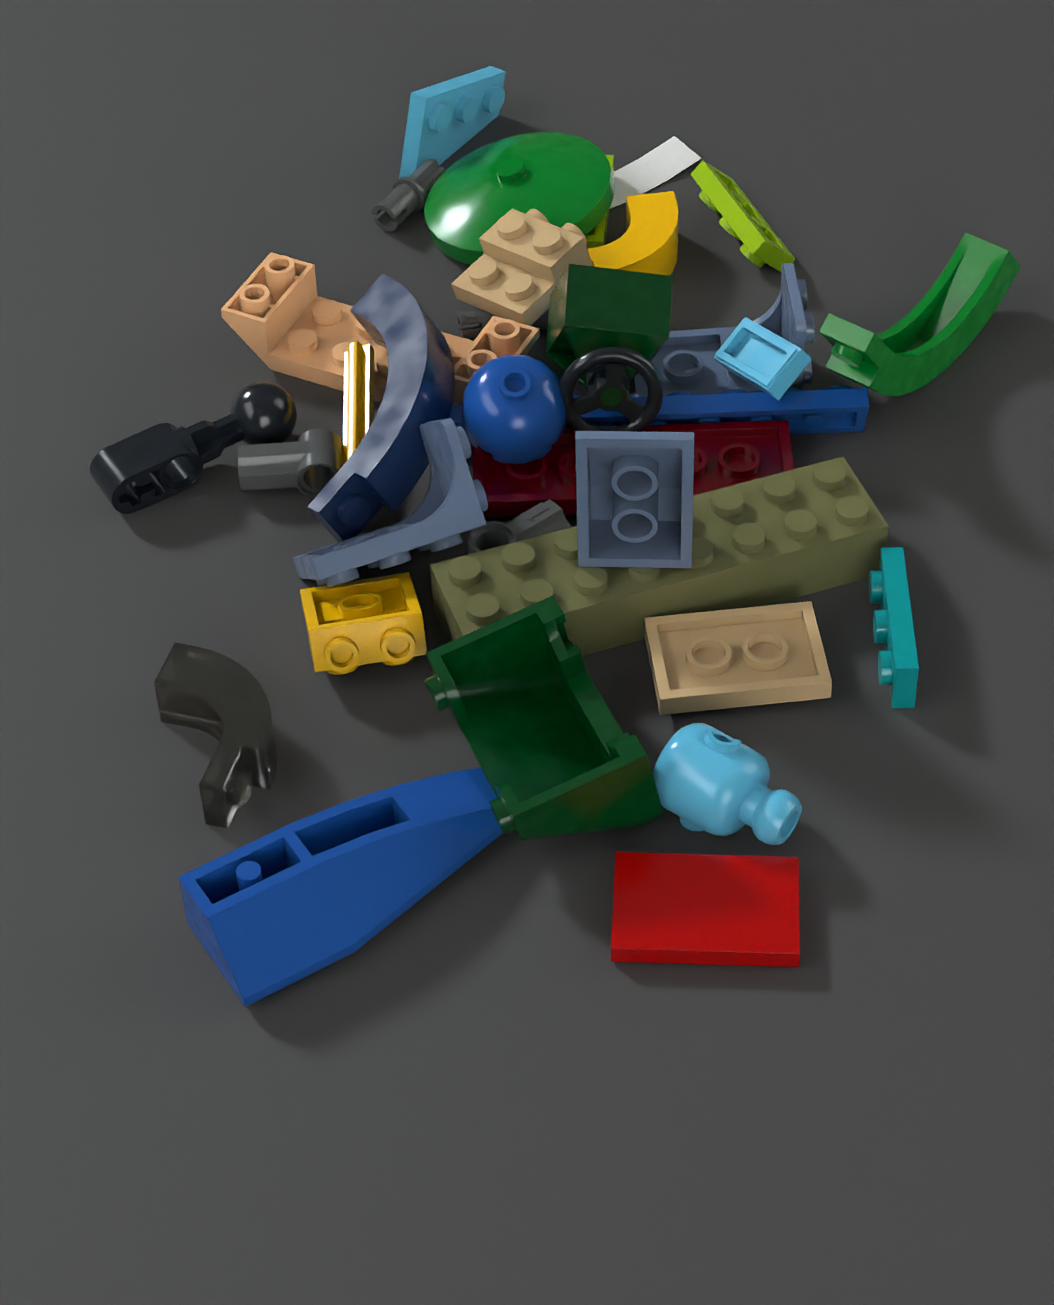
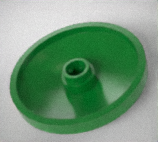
(538, 170)

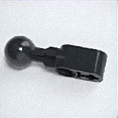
(172, 458)

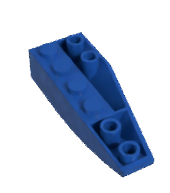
(333, 879)

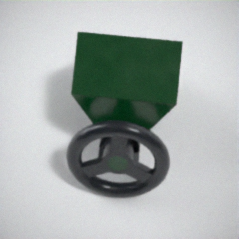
(605, 333)

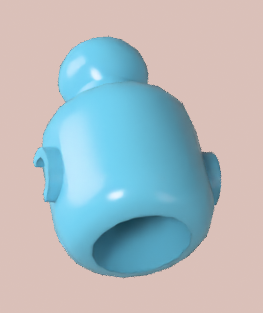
(722, 786)

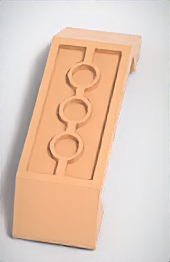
(309, 334)

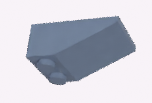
(634, 498)

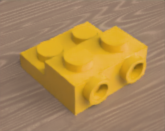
(363, 623)

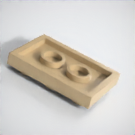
(737, 658)

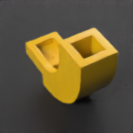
(649, 238)

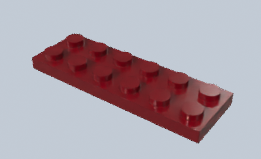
(722, 457)

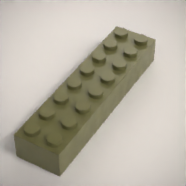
(748, 550)

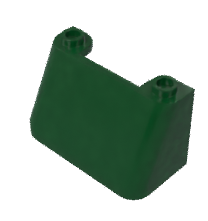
(542, 728)

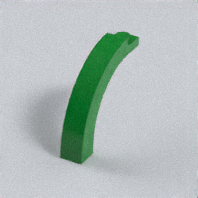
(933, 331)

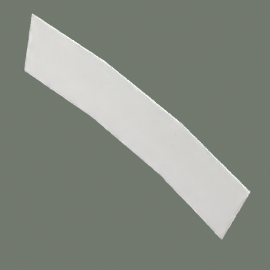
(652, 169)

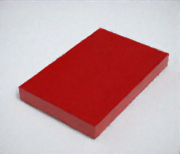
(706, 909)

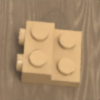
(521, 266)

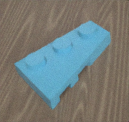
(449, 115)

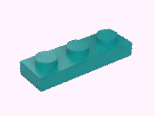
(894, 627)

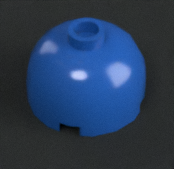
(514, 409)

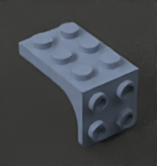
(688, 355)
(449, 508)

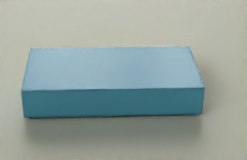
(762, 358)

